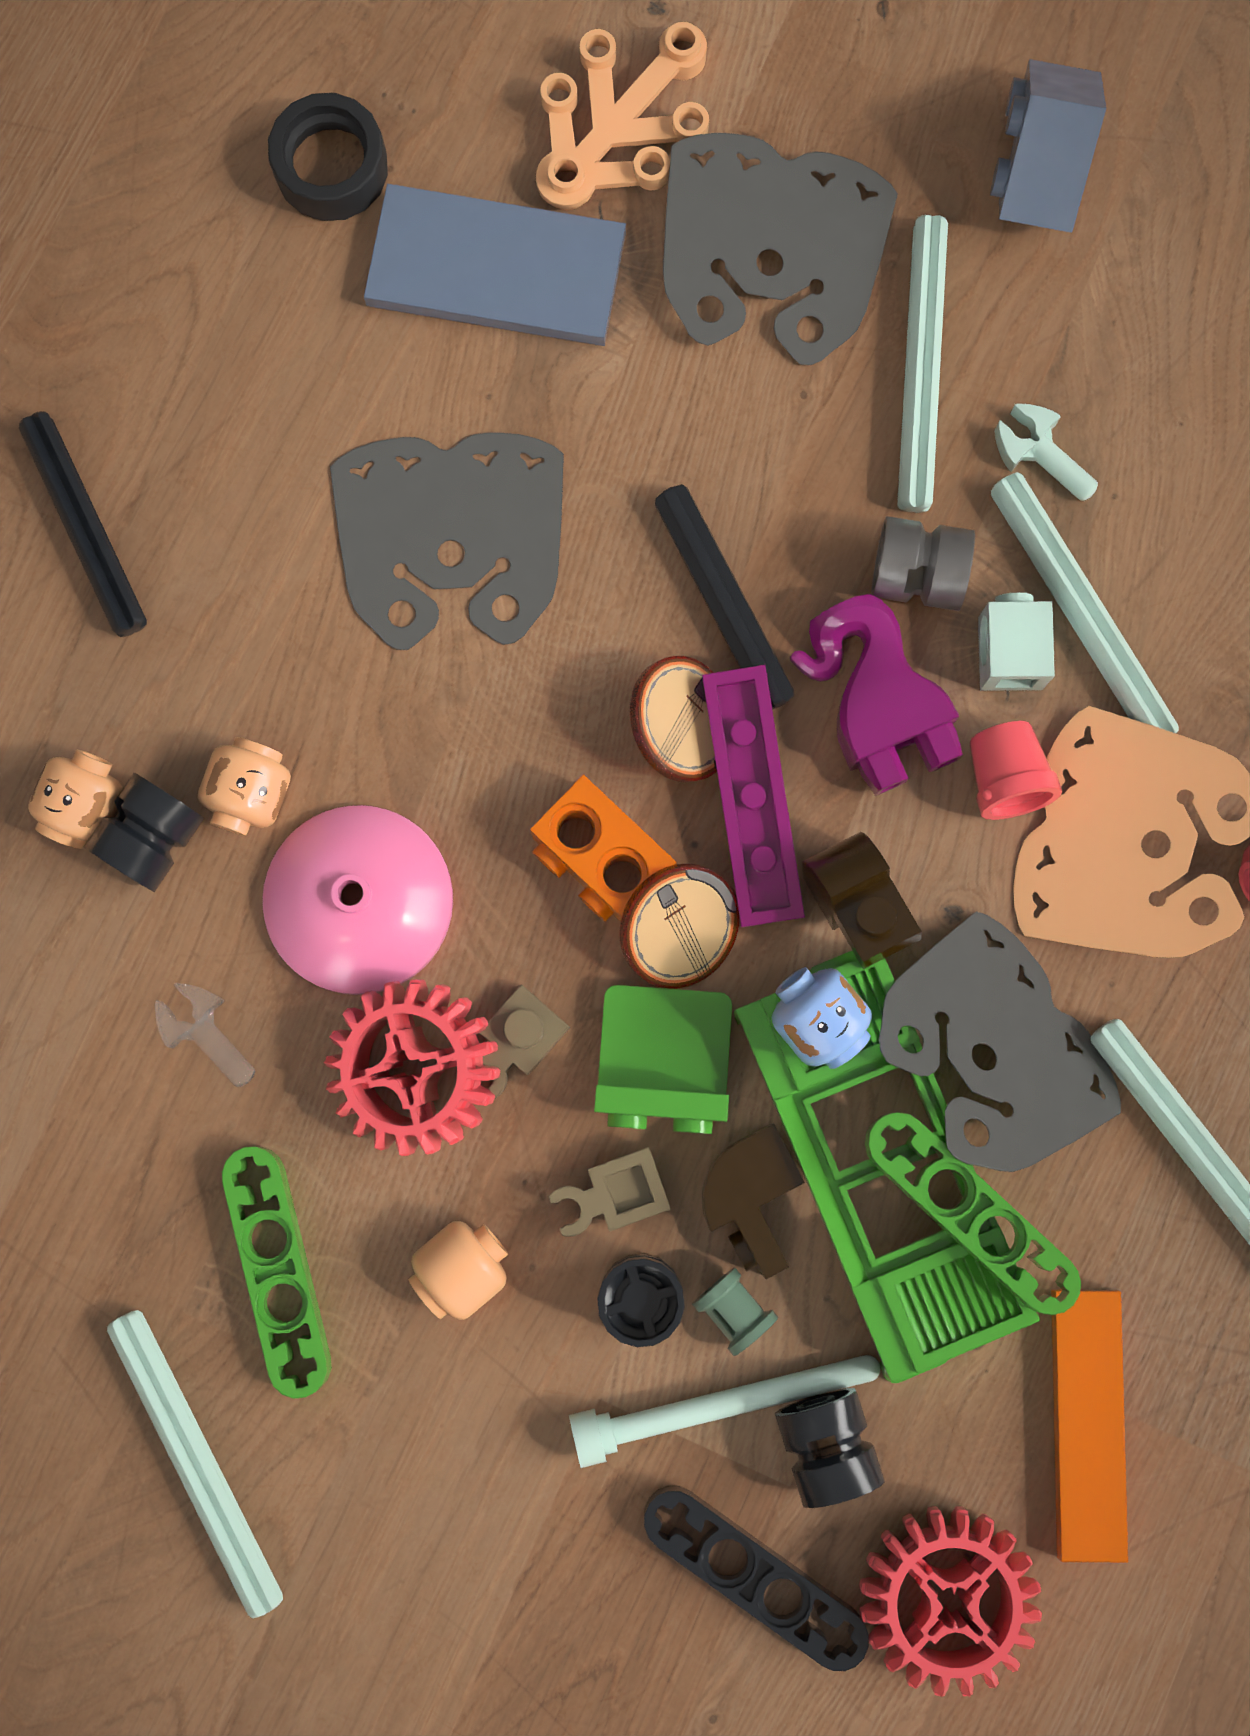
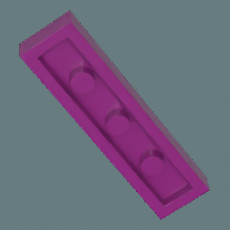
(753, 796)

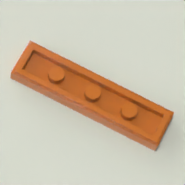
(1090, 1429)

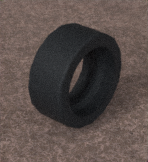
(309, 117)

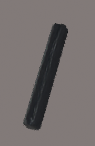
(82, 524)
(721, 589)

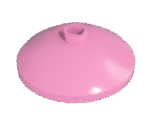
(393, 925)

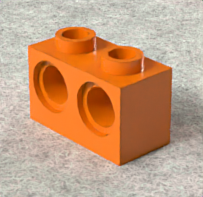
(614, 840)

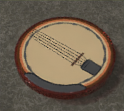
(673, 719)
(679, 926)

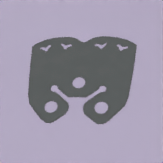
(778, 207)
(444, 498)
(1023, 1029)

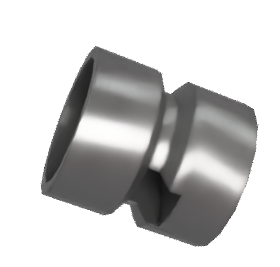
(923, 563)

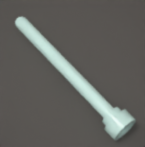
(600, 1435)

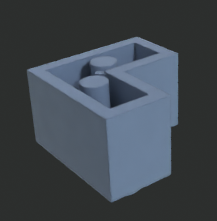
(1055, 133)

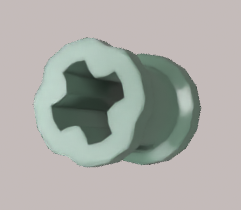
(735, 1311)

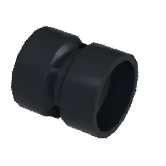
(143, 832)
(641, 1300)
(837, 1470)

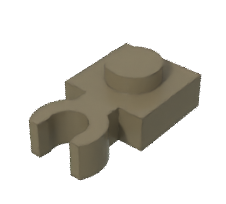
(524, 1035)
(621, 1191)

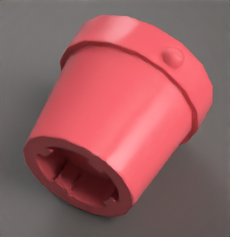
(1011, 771)

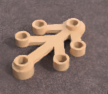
(618, 122)

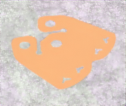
(1096, 832)

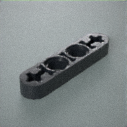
(750, 1583)

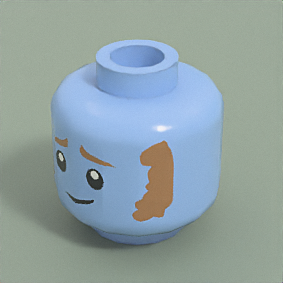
(821, 1017)

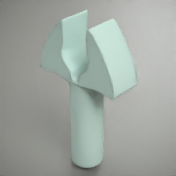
(1042, 449)

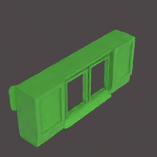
(927, 1295)

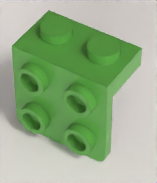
(664, 1057)

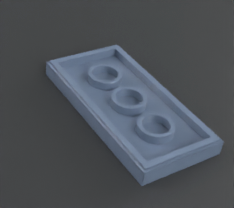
(495, 264)

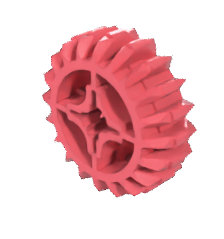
(414, 1091)
(991, 1643)

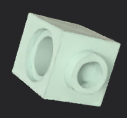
(1016, 643)

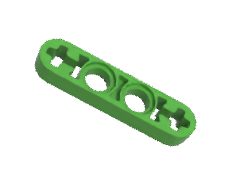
(976, 1206)
(265, 1273)

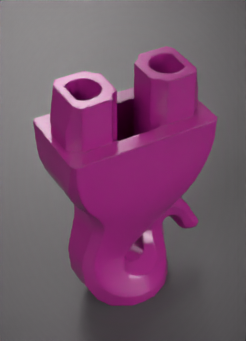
(885, 699)

